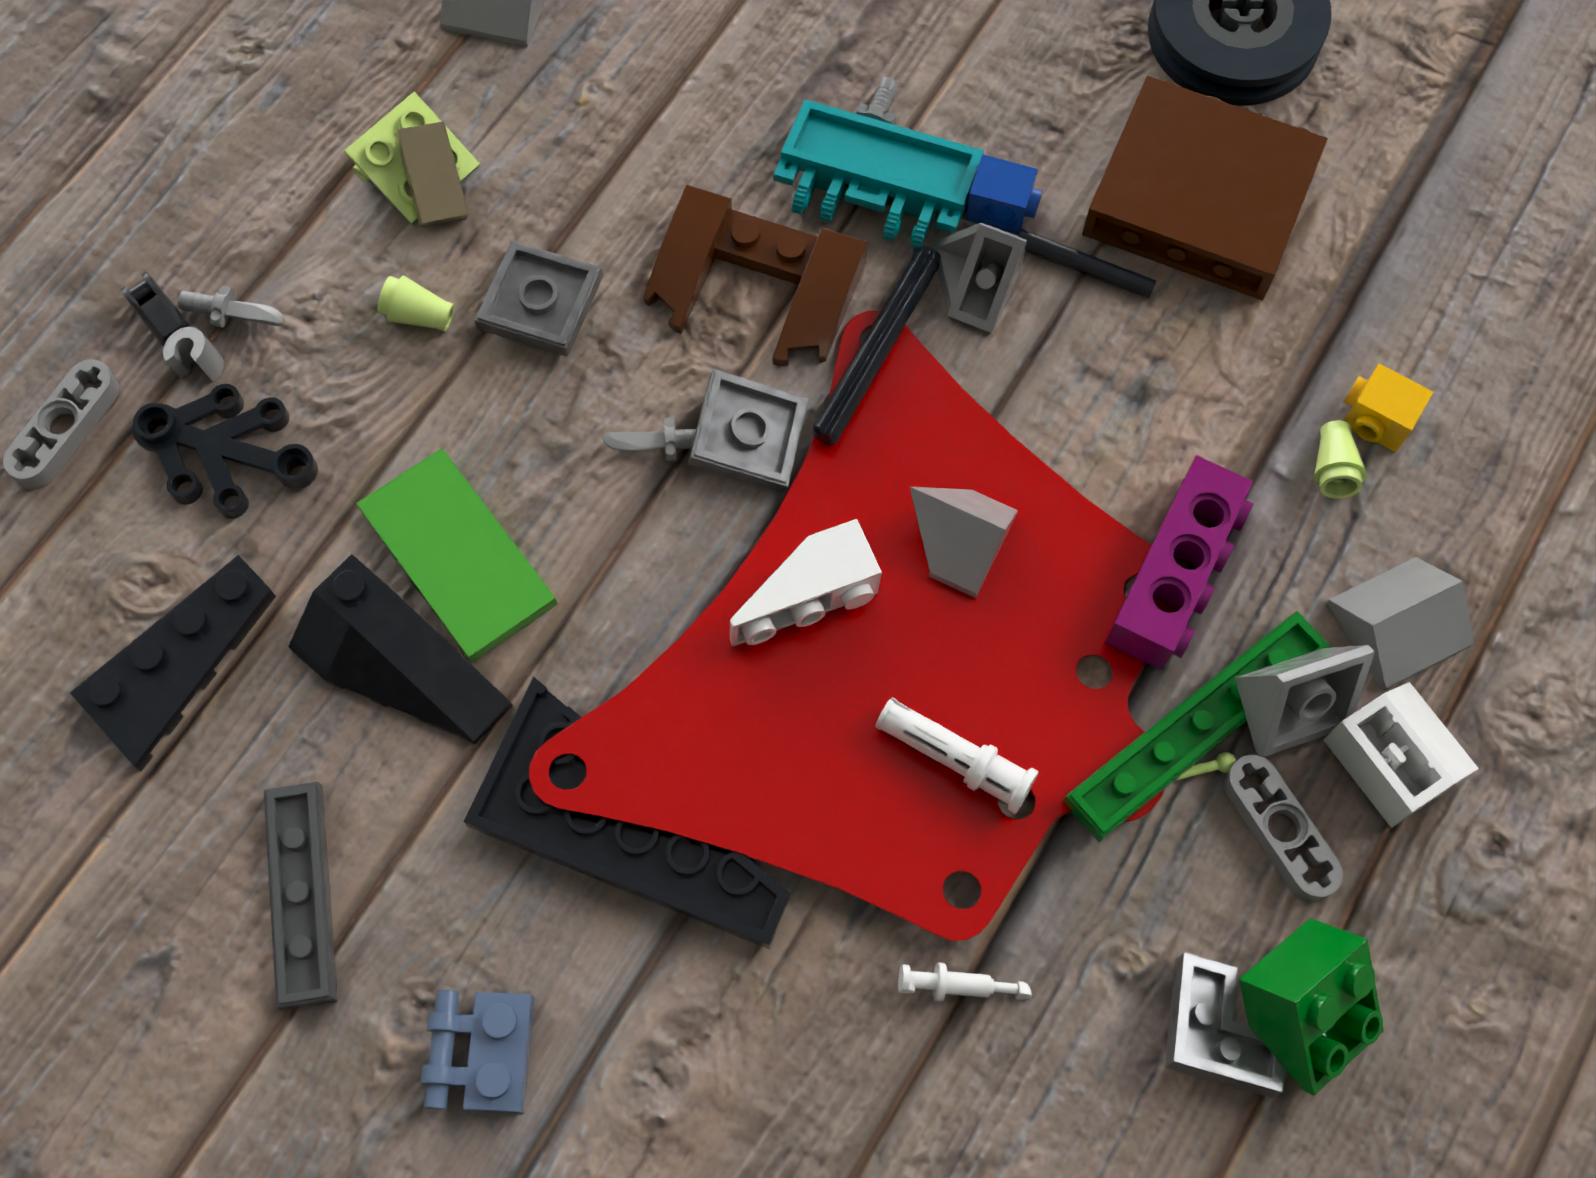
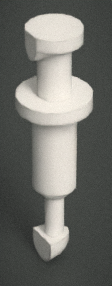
(957, 983)

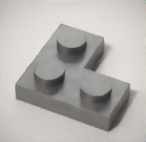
(1206, 1039)

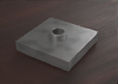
(539, 298)
(748, 431)

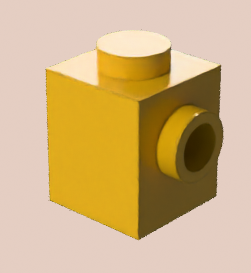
(1385, 407)

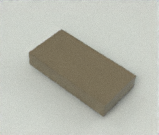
(431, 174)

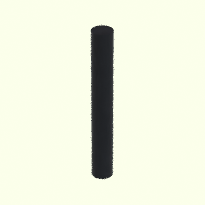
(1088, 264)

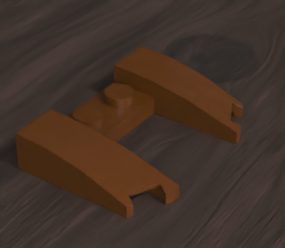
(709, 229)

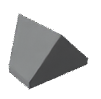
(979, 273)
(961, 534)

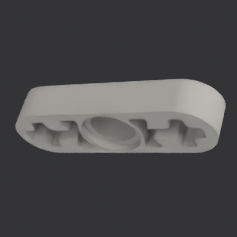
(64, 445)
(1291, 871)

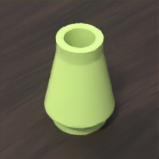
(412, 304)
(1338, 464)

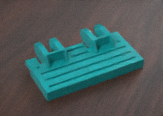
(877, 164)

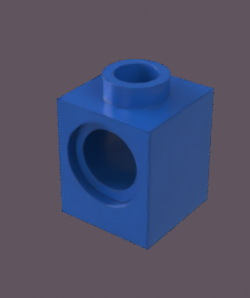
(1003, 194)

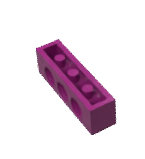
(1140, 625)

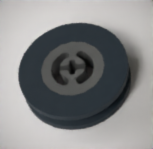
(1229, 55)

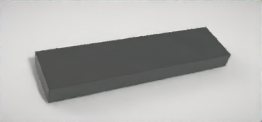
(300, 896)

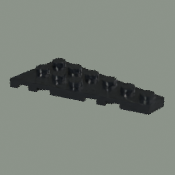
(648, 862)

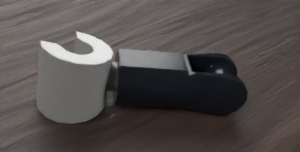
(179, 340)

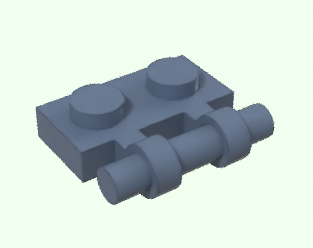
(497, 1052)

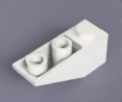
(819, 576)

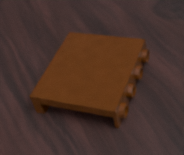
(1204, 187)

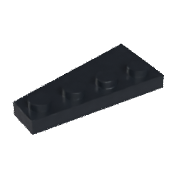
(158, 673)

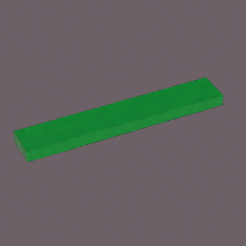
(1182, 735)

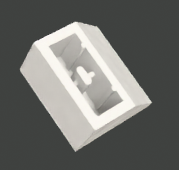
(1399, 753)

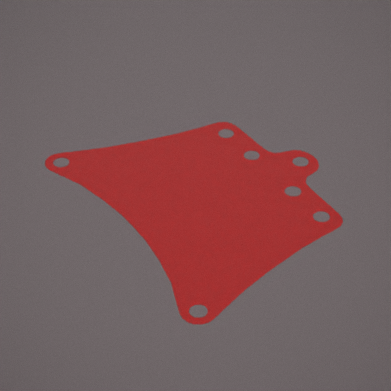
(779, 737)

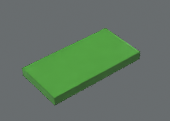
(457, 555)

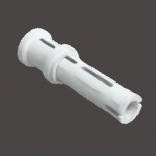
(978, 765)

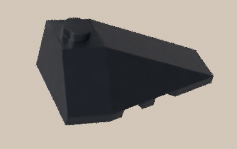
(376, 645)

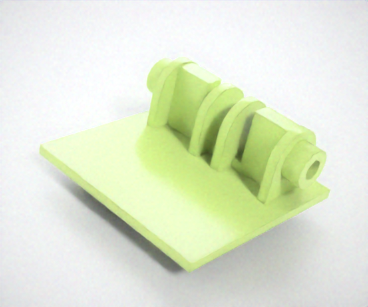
(380, 160)

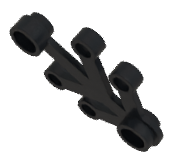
(220, 443)

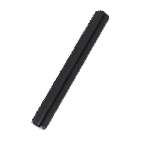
(876, 346)

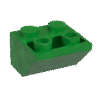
(1314, 1002)

